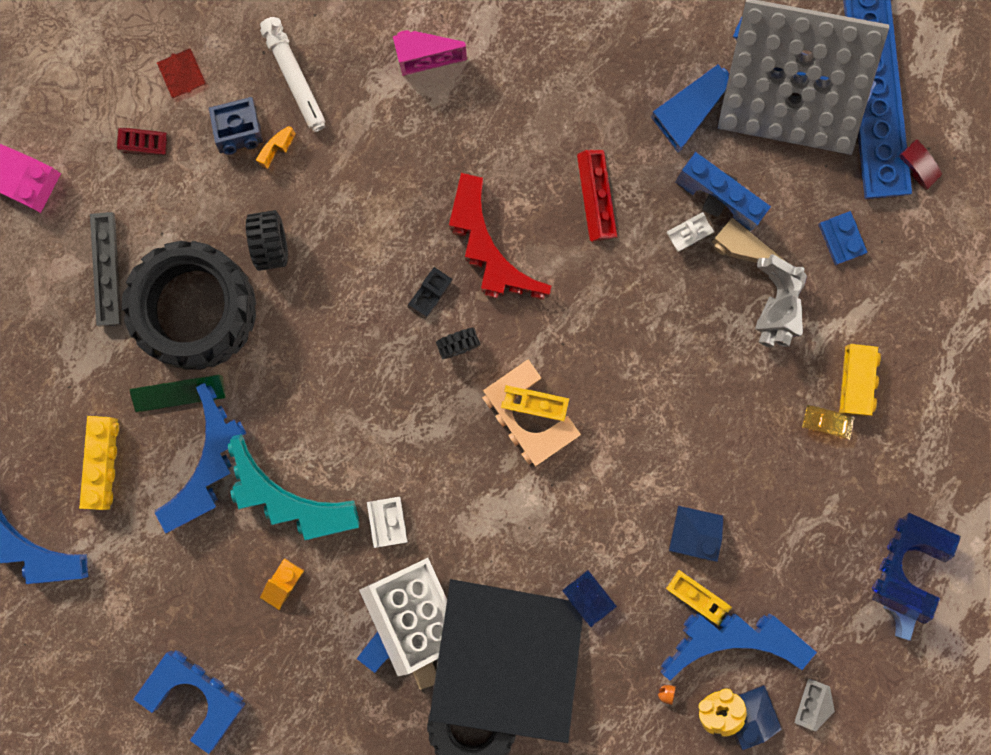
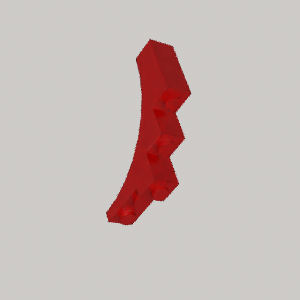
(499, 273)

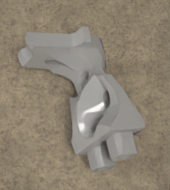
(782, 315)

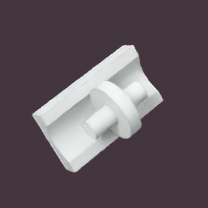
(690, 232)

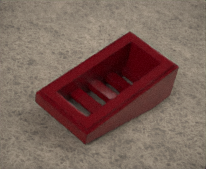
(142, 134)

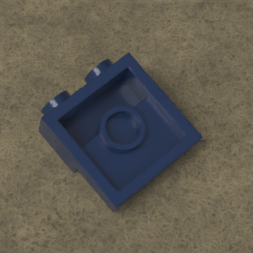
(235, 126)

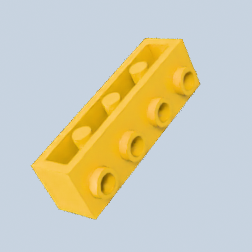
(99, 463)

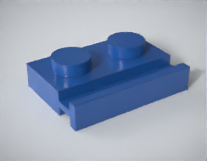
(842, 238)

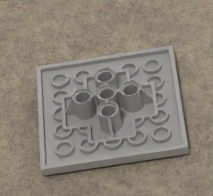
(827, 110)

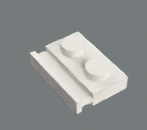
(387, 522)

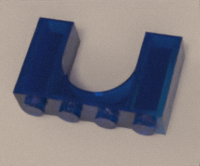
(893, 587)

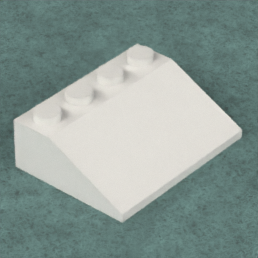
(408, 615)

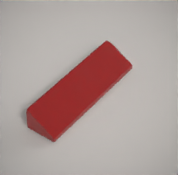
(596, 195)

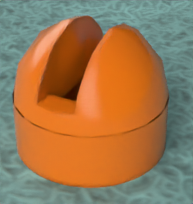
(667, 694)

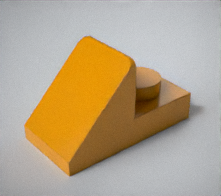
(281, 584)

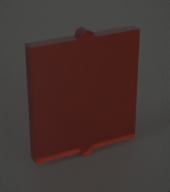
(181, 73)

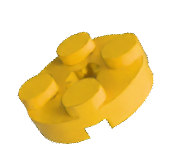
(720, 701)

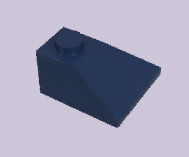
(697, 533)
(760, 720)

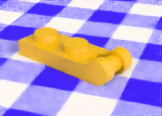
(535, 403)
(697, 597)

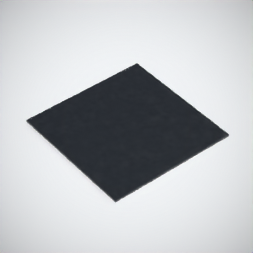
(507, 662)

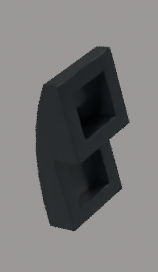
(429, 293)

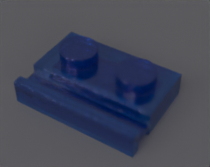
(589, 598)

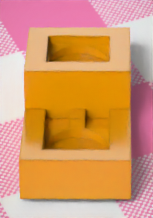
(280, 141)

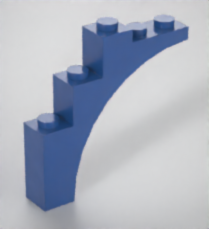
(195, 497)
(39, 563)
(735, 633)

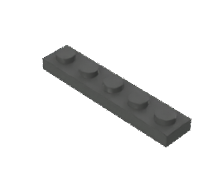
(105, 269)

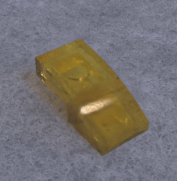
(828, 422)

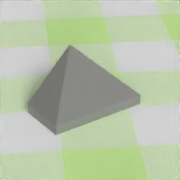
(815, 705)

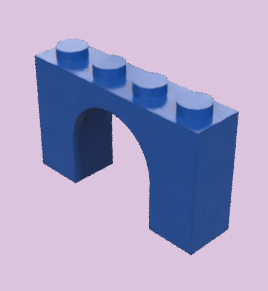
(704, 176)
(222, 705)

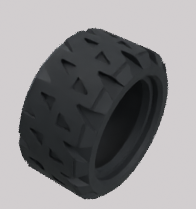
(150, 279)

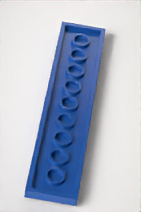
(882, 127)

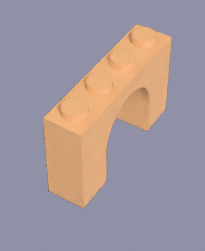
(536, 445)

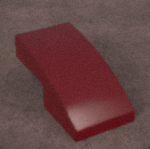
(921, 163)

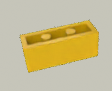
(859, 380)

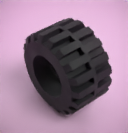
(266, 240)

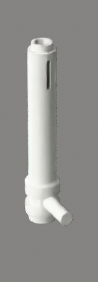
(278, 43)

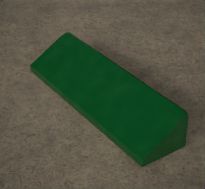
(174, 393)

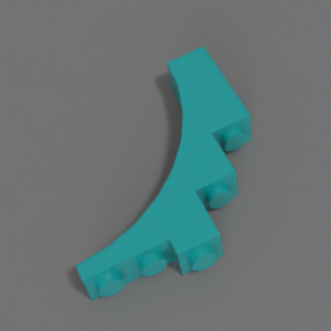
(256, 488)

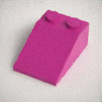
(425, 51)
(26, 178)

